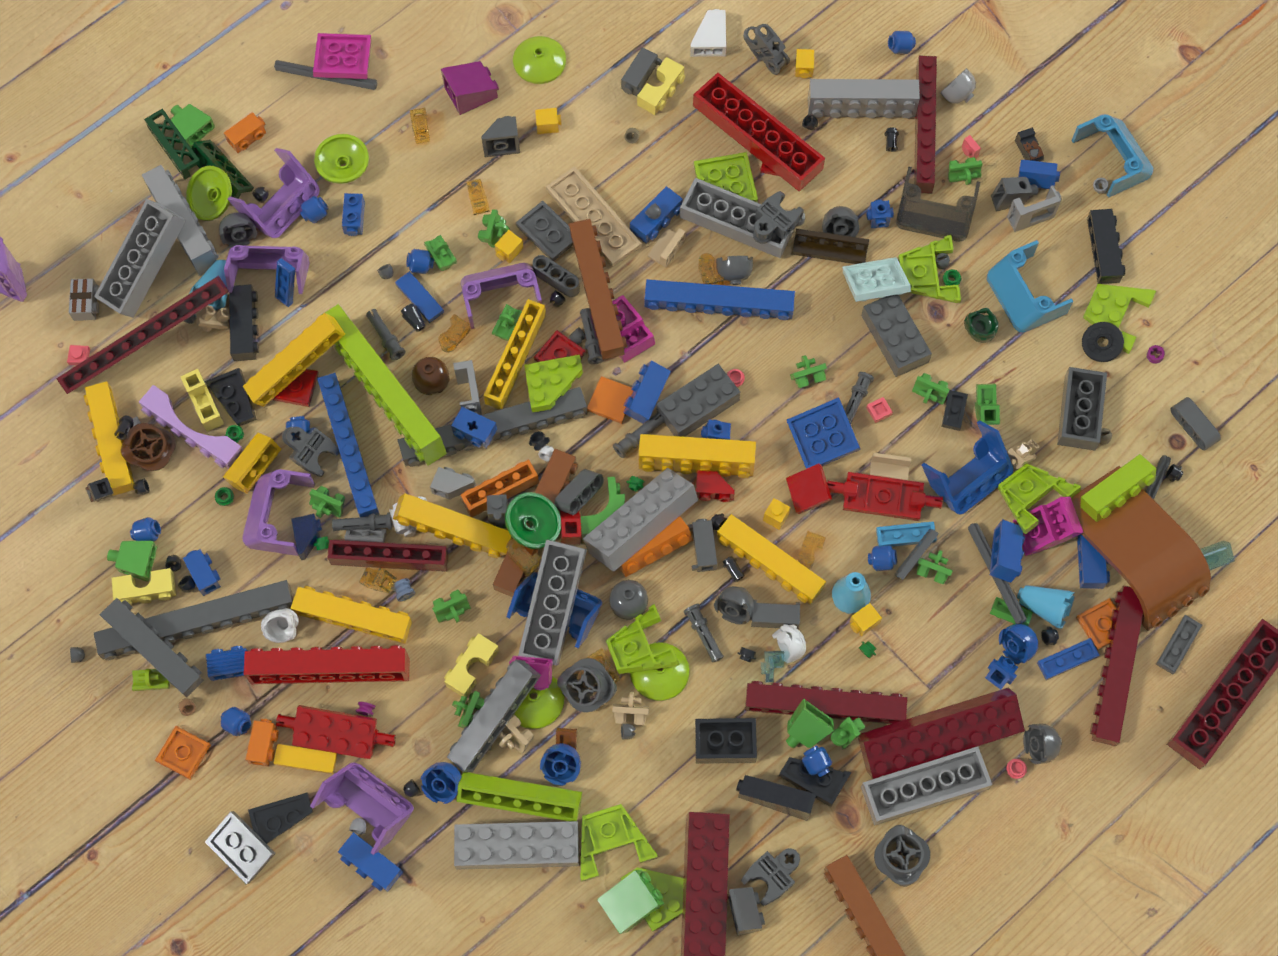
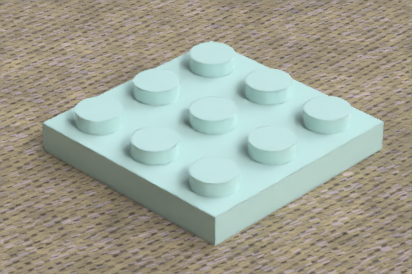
(876, 279)

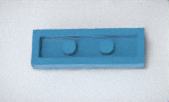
(903, 534)

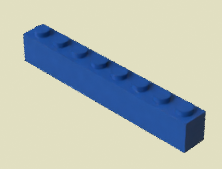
(719, 299)
(348, 445)

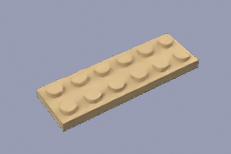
(582, 203)

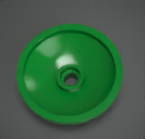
(539, 513)

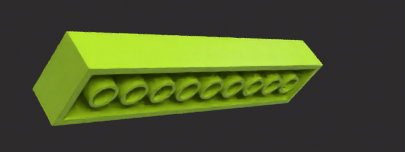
(387, 391)

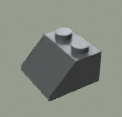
(501, 138)
(745, 911)

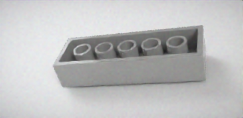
(863, 98)
(727, 215)
(192, 235)
(139, 258)
(640, 519)
(552, 601)
(926, 786)
(516, 845)

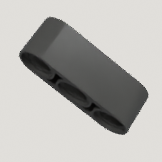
(552, 268)
(1195, 423)
(579, 491)

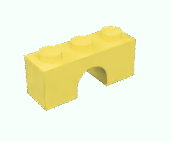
(654, 98)
(202, 400)
(160, 587)
(479, 650)

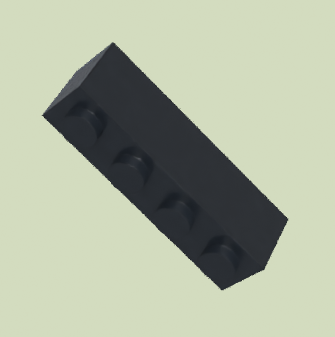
(1105, 246)
(243, 323)

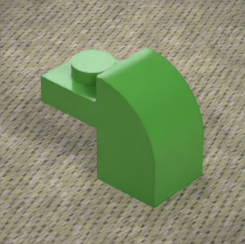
(986, 404)

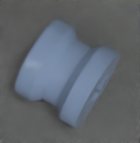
(403, 589)

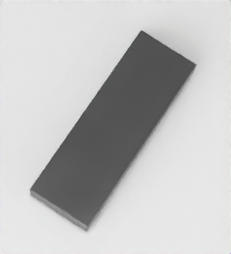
(916, 553)
(1179, 644)

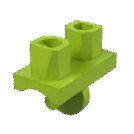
(149, 680)

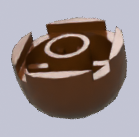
(430, 375)

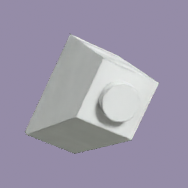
(710, 36)

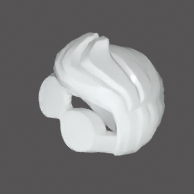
(280, 625)
(791, 642)

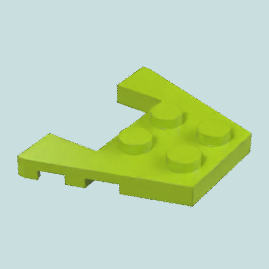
(922, 272)
(1111, 303)
(1027, 487)
(631, 649)
(608, 831)

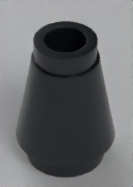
(413, 317)

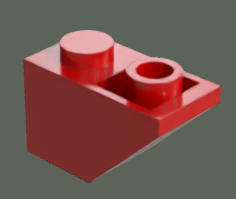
(713, 486)
(570, 528)

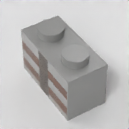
(82, 300)

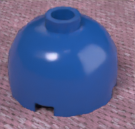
(1019, 643)
(560, 764)
(441, 782)

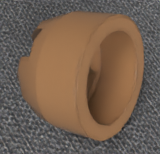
(186, 711)

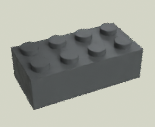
(896, 334)
(698, 401)
(1082, 408)

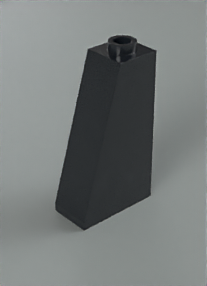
(776, 797)

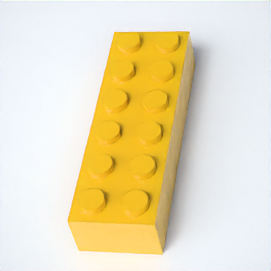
(695, 454)

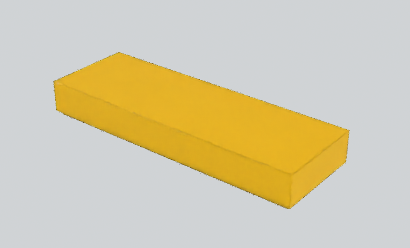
(305, 759)

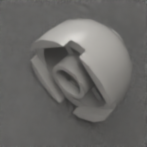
(960, 88)

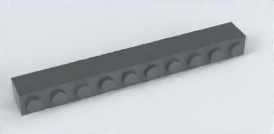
(509, 422)
(202, 617)

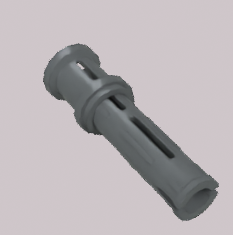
(591, 339)
(388, 340)
(858, 391)
(632, 439)
(373, 522)
(699, 624)

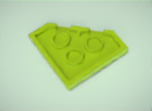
(728, 173)
(551, 380)
(672, 892)

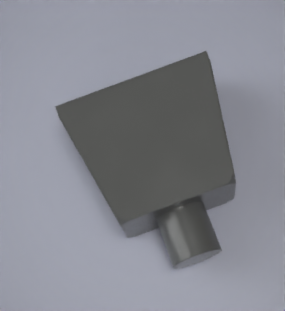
(1011, 189)

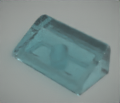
(1218, 554)

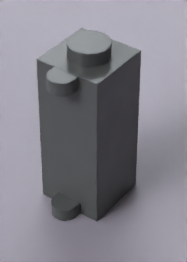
(639, 71)
(496, 510)
(703, 545)
(775, 615)

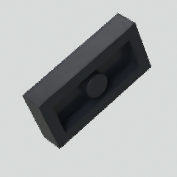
(954, 410)

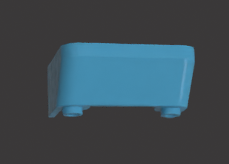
(1136, 163)
(1015, 297)

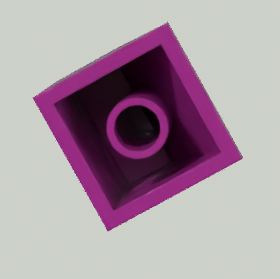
(469, 85)

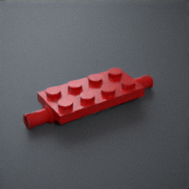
(884, 496)
(335, 731)

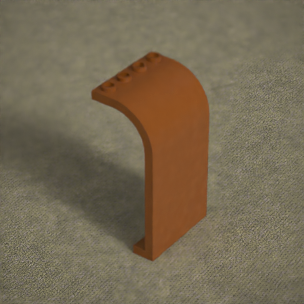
(1149, 553)

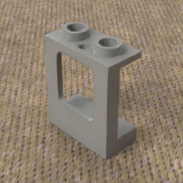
(1021, 216)
(465, 374)

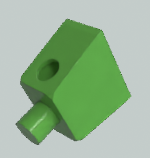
(191, 123)
(134, 558)
(808, 725)

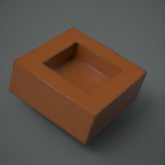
(567, 736)

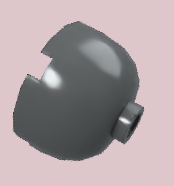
(841, 221)
(237, 229)
(735, 268)
(628, 599)
(735, 604)
(1042, 743)

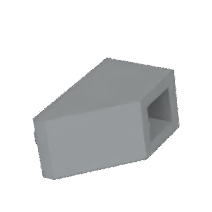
(450, 484)

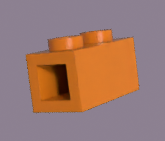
(245, 132)
(261, 743)

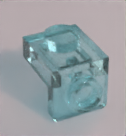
(772, 660)

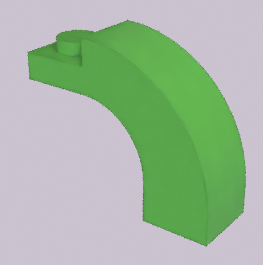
(590, 522)

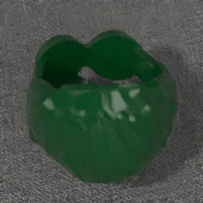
(981, 327)

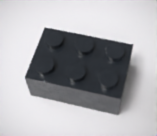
(725, 740)

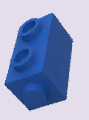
(1039, 173)
(353, 214)
(201, 572)

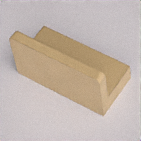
(667, 246)
(890, 466)

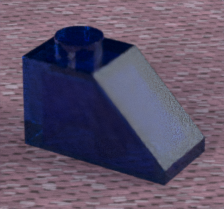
(306, 532)

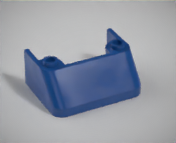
(977, 477)
(583, 613)

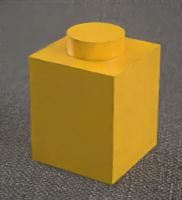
(804, 63)
(547, 120)
(508, 246)
(776, 514)
(865, 620)

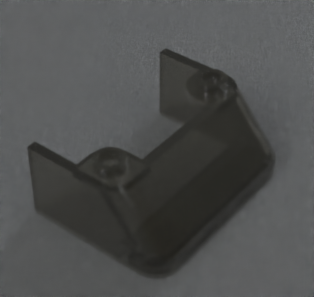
(933, 217)

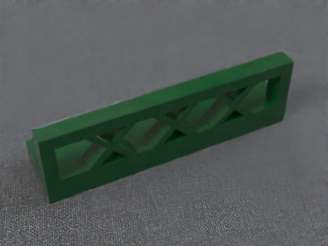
(169, 148)
(209, 158)

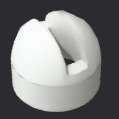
(546, 453)

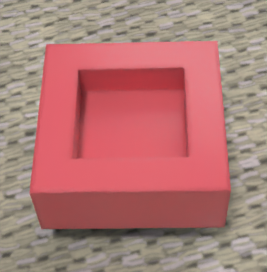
(970, 147)
(77, 354)
(879, 410)

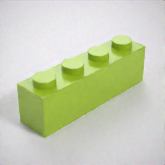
(1118, 488)

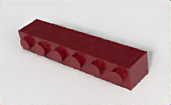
(388, 555)

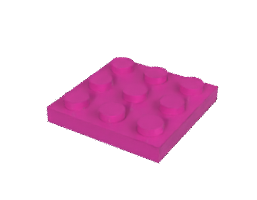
(342, 56)

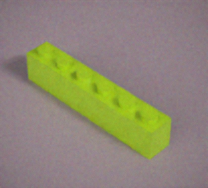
(519, 796)

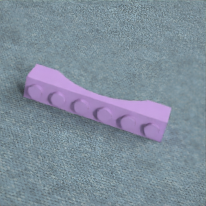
(218, 447)

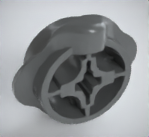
(580, 690)
(902, 835)

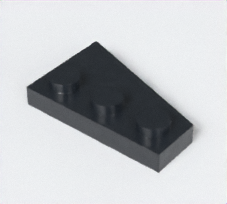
(232, 395)
(825, 787)
(279, 816)

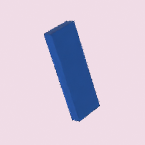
(284, 282)
(419, 297)
(1068, 659)

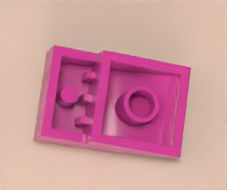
(636, 333)
(1055, 525)

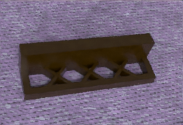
(826, 246)

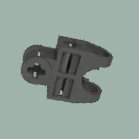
(770, 53)
(774, 219)
(308, 447)
(778, 868)

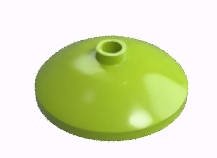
(541, 67)
(340, 150)
(209, 193)
(662, 684)
(544, 709)

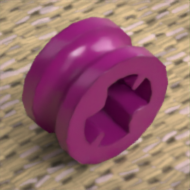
(1159, 350)
(365, 709)

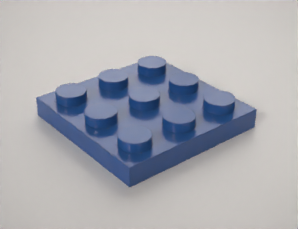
(823, 434)

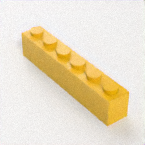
(514, 354)
(293, 359)
(106, 421)
(451, 525)
(770, 559)
(351, 615)

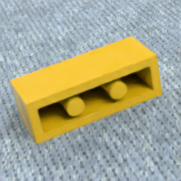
(252, 462)

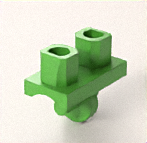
(965, 171)
(495, 226)
(440, 253)
(506, 323)
(817, 372)
(930, 390)
(325, 504)
(942, 572)
(451, 608)
(474, 701)
(847, 732)

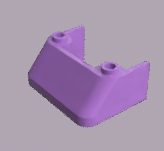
(286, 202)
(265, 258)
(11, 275)
(475, 283)
(257, 532)
(369, 799)

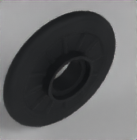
(1099, 330)

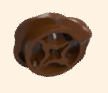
(141, 431)

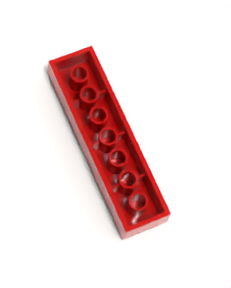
(758, 131)
(327, 666)

